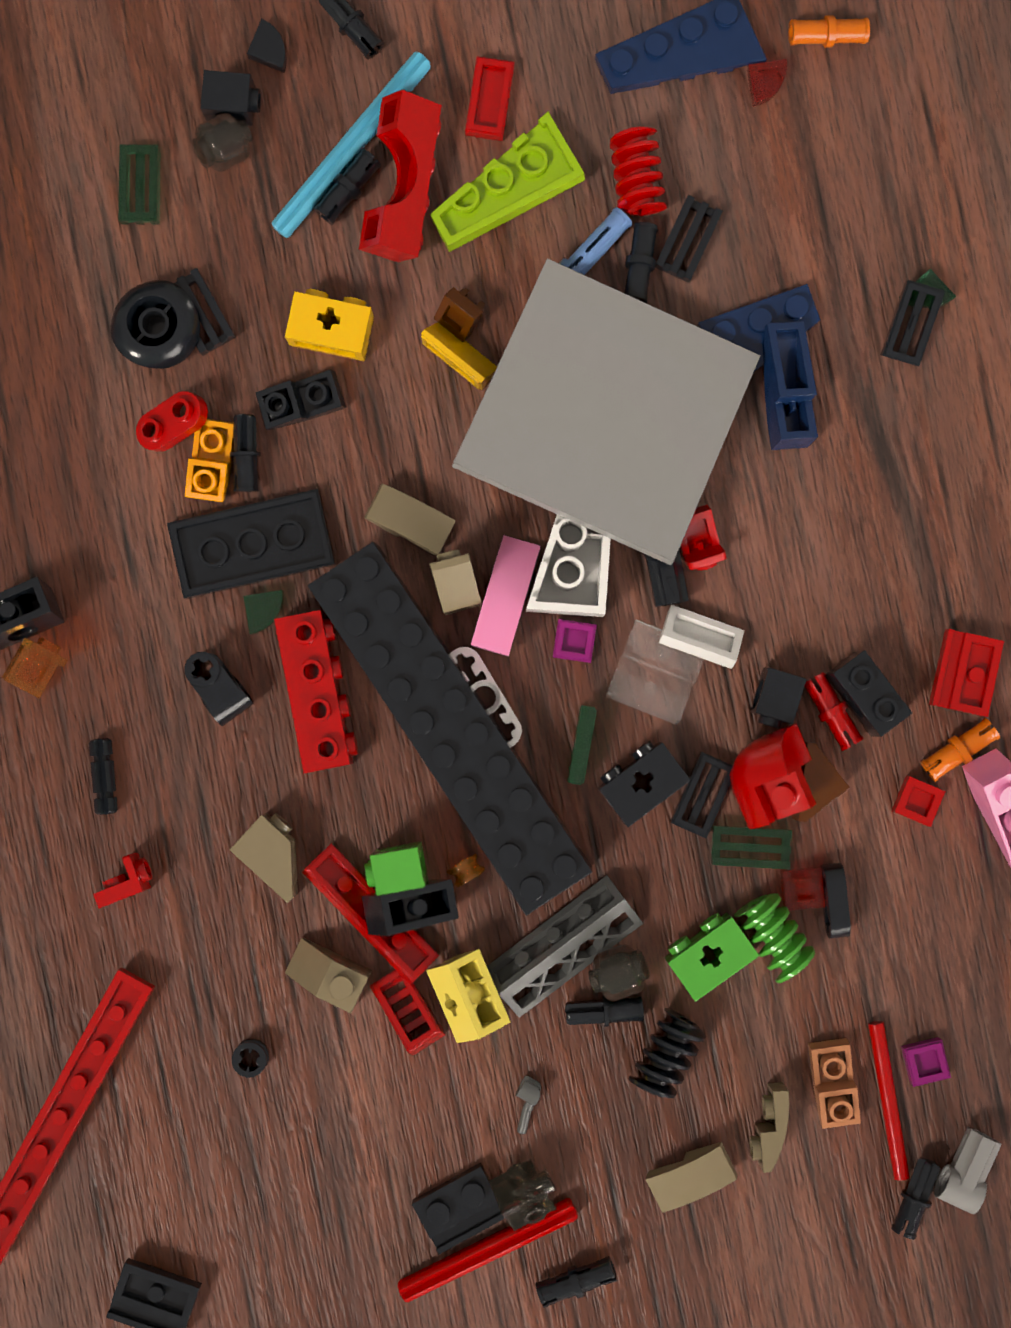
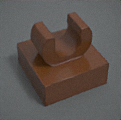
(459, 313)

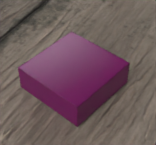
(574, 641)
(926, 1061)

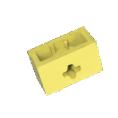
(468, 996)

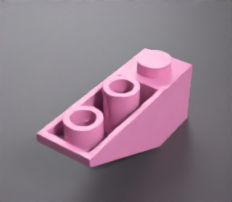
(991, 788)

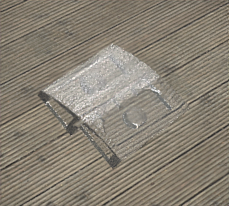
(653, 675)

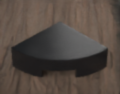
(268, 47)

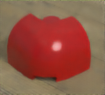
(770, 777)

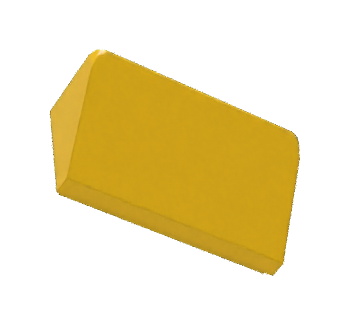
(458, 355)

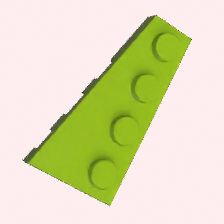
(521, 179)

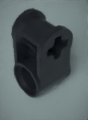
(222, 692)

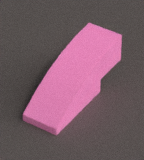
(505, 596)

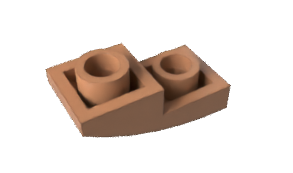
(834, 1083)

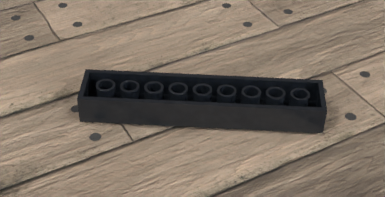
(450, 728)

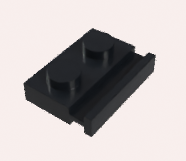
(458, 1208)
(152, 1297)

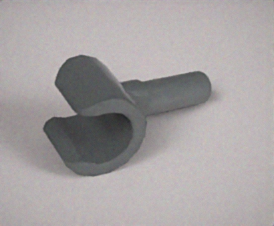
(529, 1091)

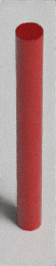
(888, 1100)

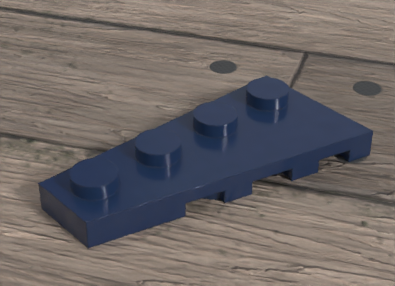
(693, 44)

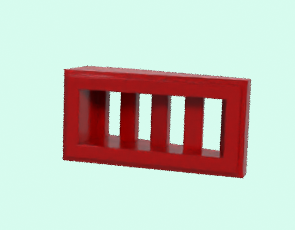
(415, 1045)

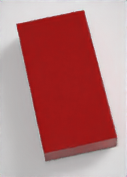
(489, 98)

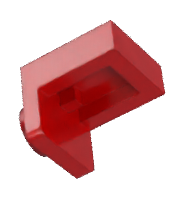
(701, 542)

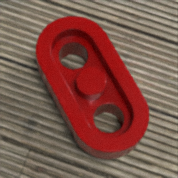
(168, 422)

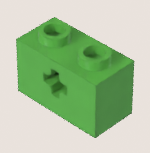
(397, 868)
(732, 955)

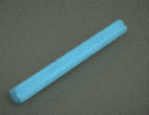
(347, 149)

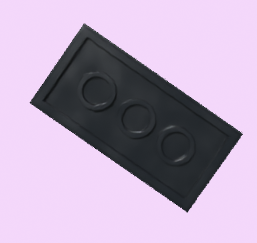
(251, 544)

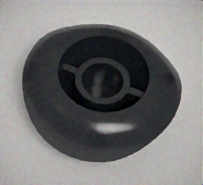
(155, 325)

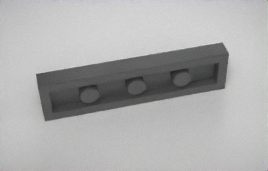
(559, 942)

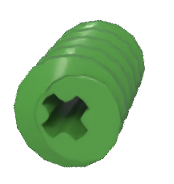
(777, 935)

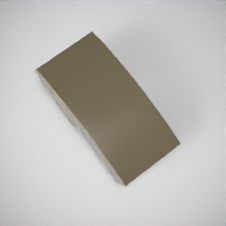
(409, 519)
(771, 1135)
(694, 1178)

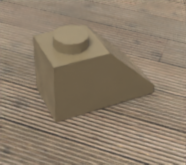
(270, 854)
(328, 974)

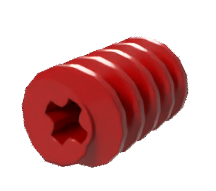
(635, 173)

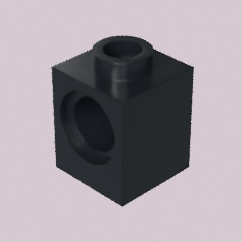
(230, 94)
(777, 697)

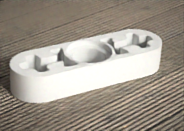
(479, 666)

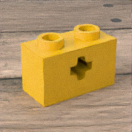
(344, 339)

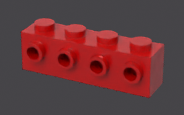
(314, 691)

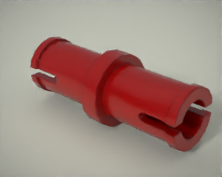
(833, 711)

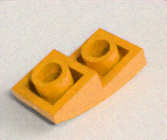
(210, 461)

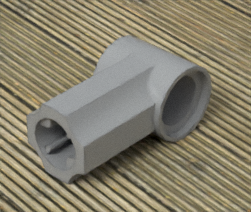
(964, 1180)

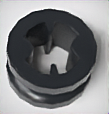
(239, 1054)

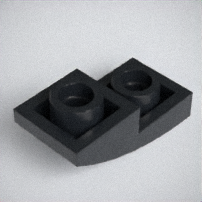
(300, 400)

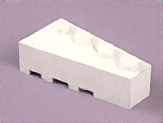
(572, 572)

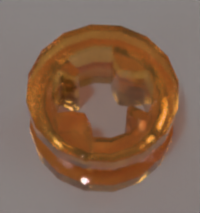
(466, 870)

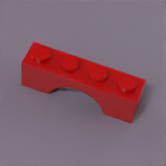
(410, 132)

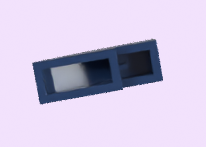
(789, 386)

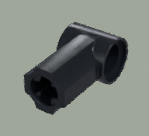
(667, 581)

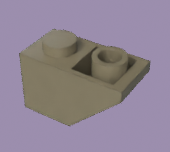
(455, 582)

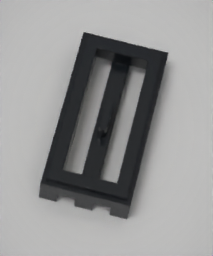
(702, 210)
(184, 283)
(923, 290)
(689, 788)

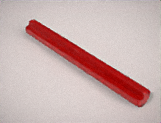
(484, 1252)

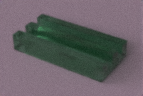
(139, 216)
(582, 745)
(784, 848)

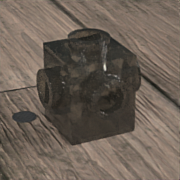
(524, 1194)

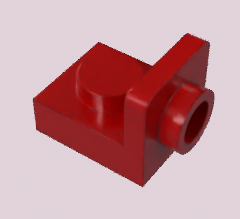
(121, 888)

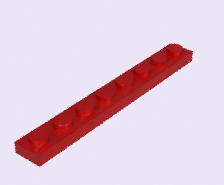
(69, 1102)

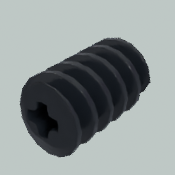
(668, 1055)

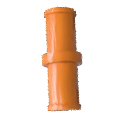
(829, 31)
(960, 749)

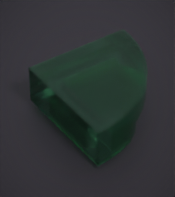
(931, 279)
(263, 609)

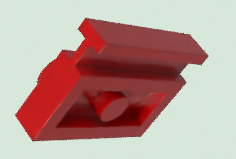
(966, 672)

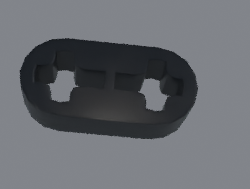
(836, 901)

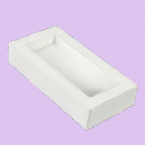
(701, 636)

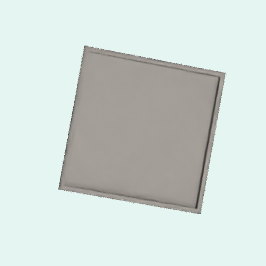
(607, 412)

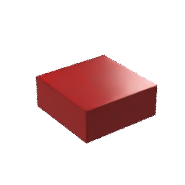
(918, 801)

